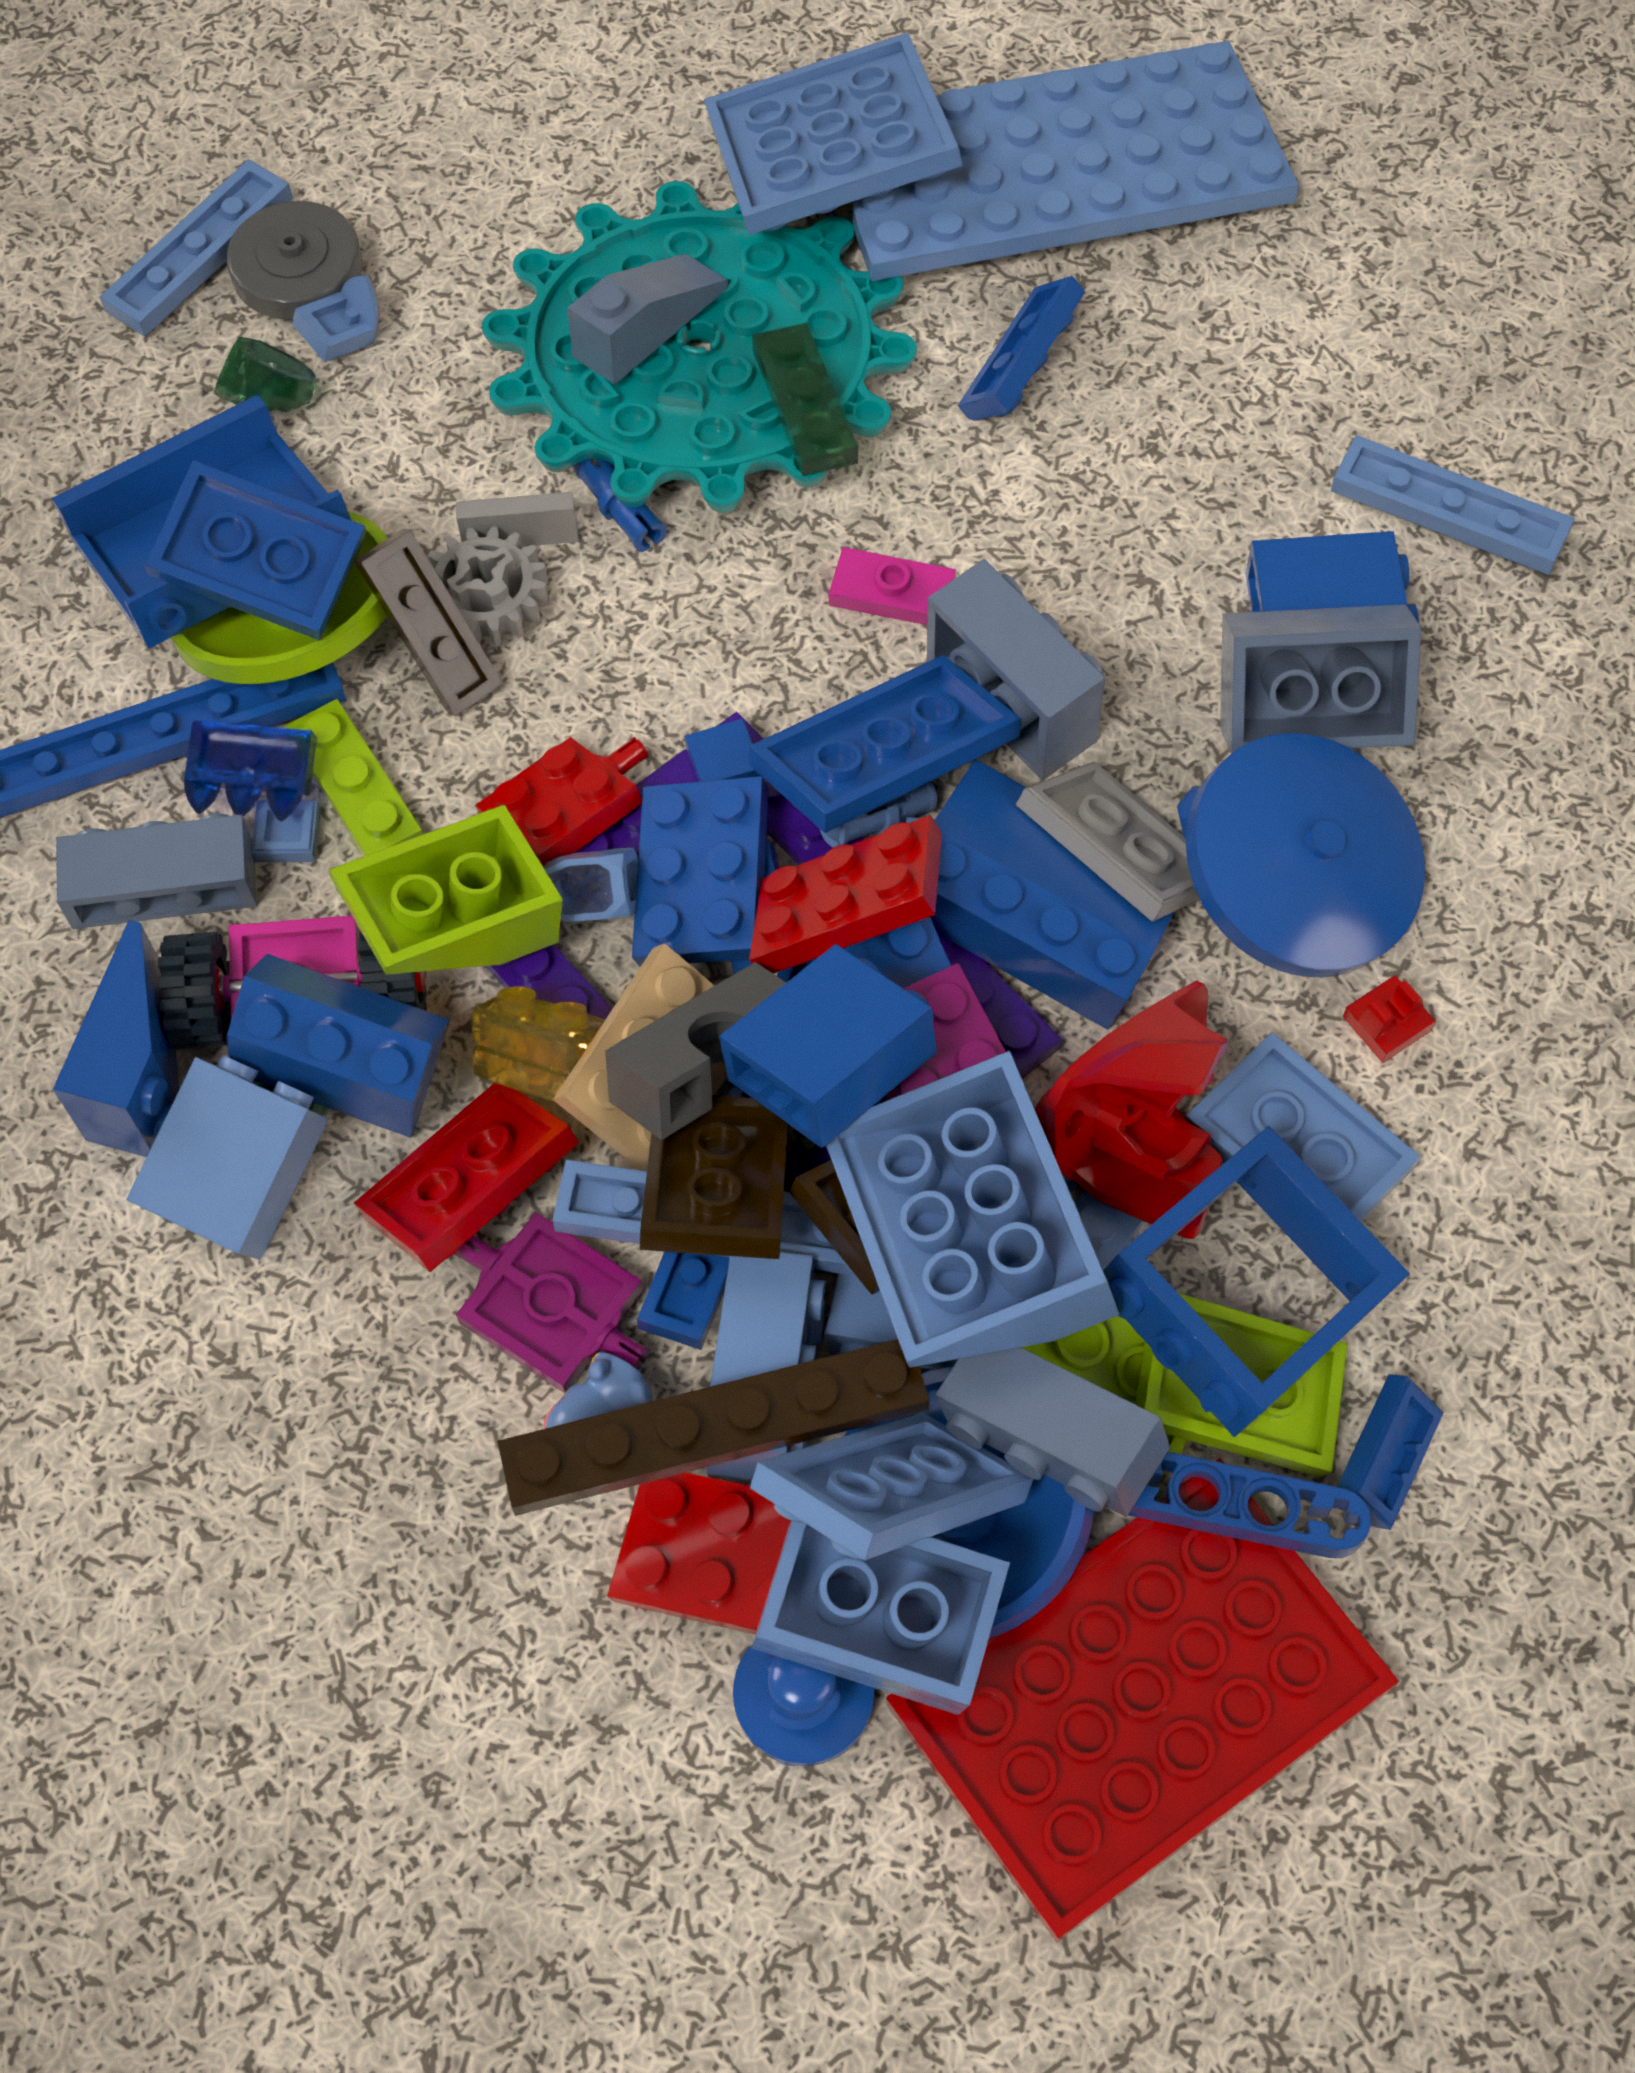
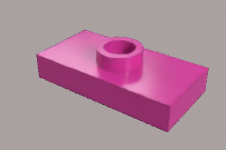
(886, 585)

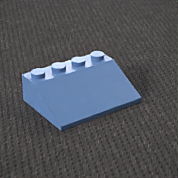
(969, 1218)

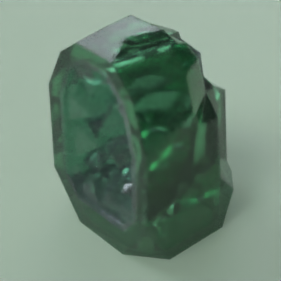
(267, 372)

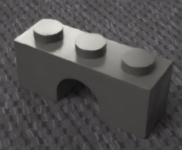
(665, 1068)

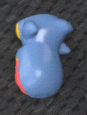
(609, 1387)

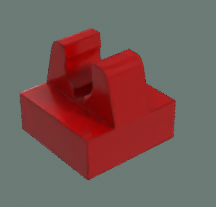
(1389, 1018)

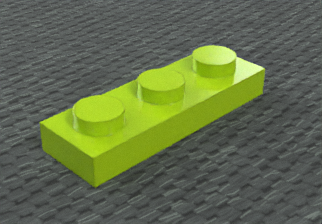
(356, 782)

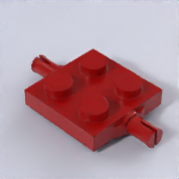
(569, 796)

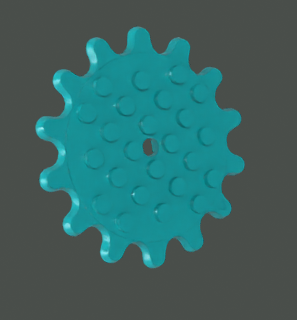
(686, 407)

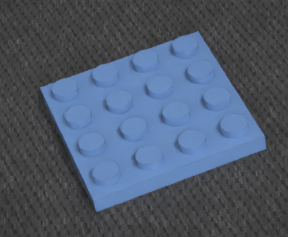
(831, 133)

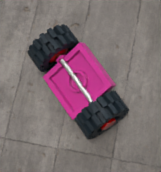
(203, 996)

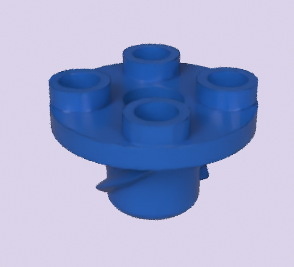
(798, 1711)

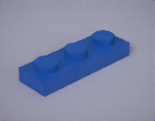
(1022, 349)

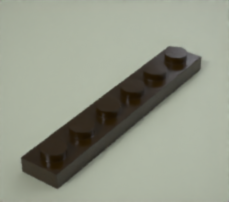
(710, 1426)

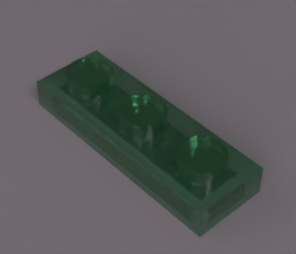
(805, 399)

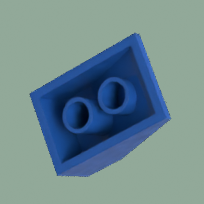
(121, 1062)

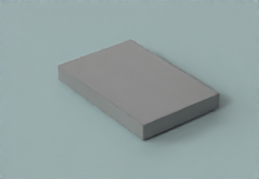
(1114, 837)

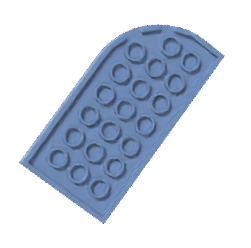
(1083, 162)

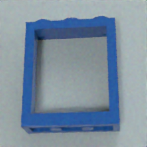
(1311, 1219)

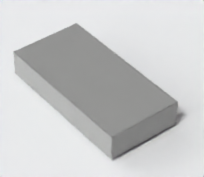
(537, 518)

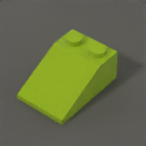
(453, 897)

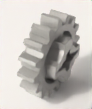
(486, 575)

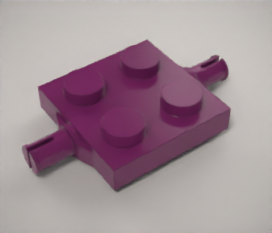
(550, 1302)

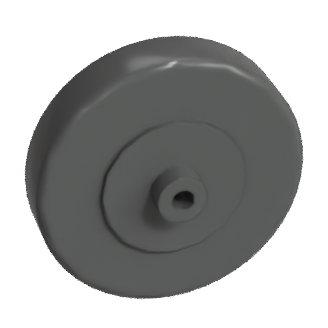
(292, 256)

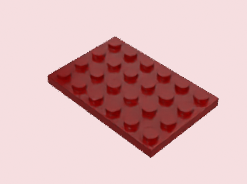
(1144, 1707)

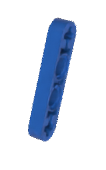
(1231, 1513)

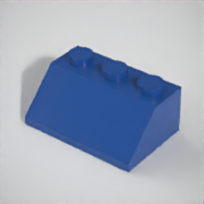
(336, 1043)

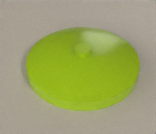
(256, 651)

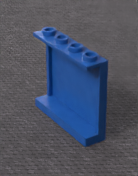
(125, 507)

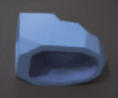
(596, 883)

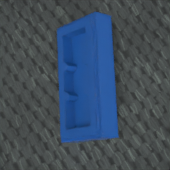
(1391, 1448)

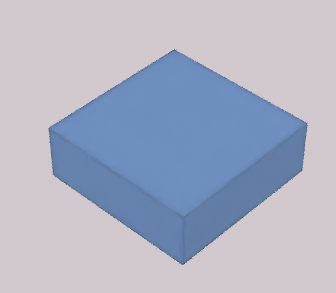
(287, 840)

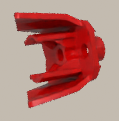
(1117, 1112)

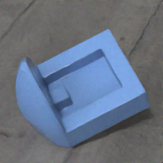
(340, 321)

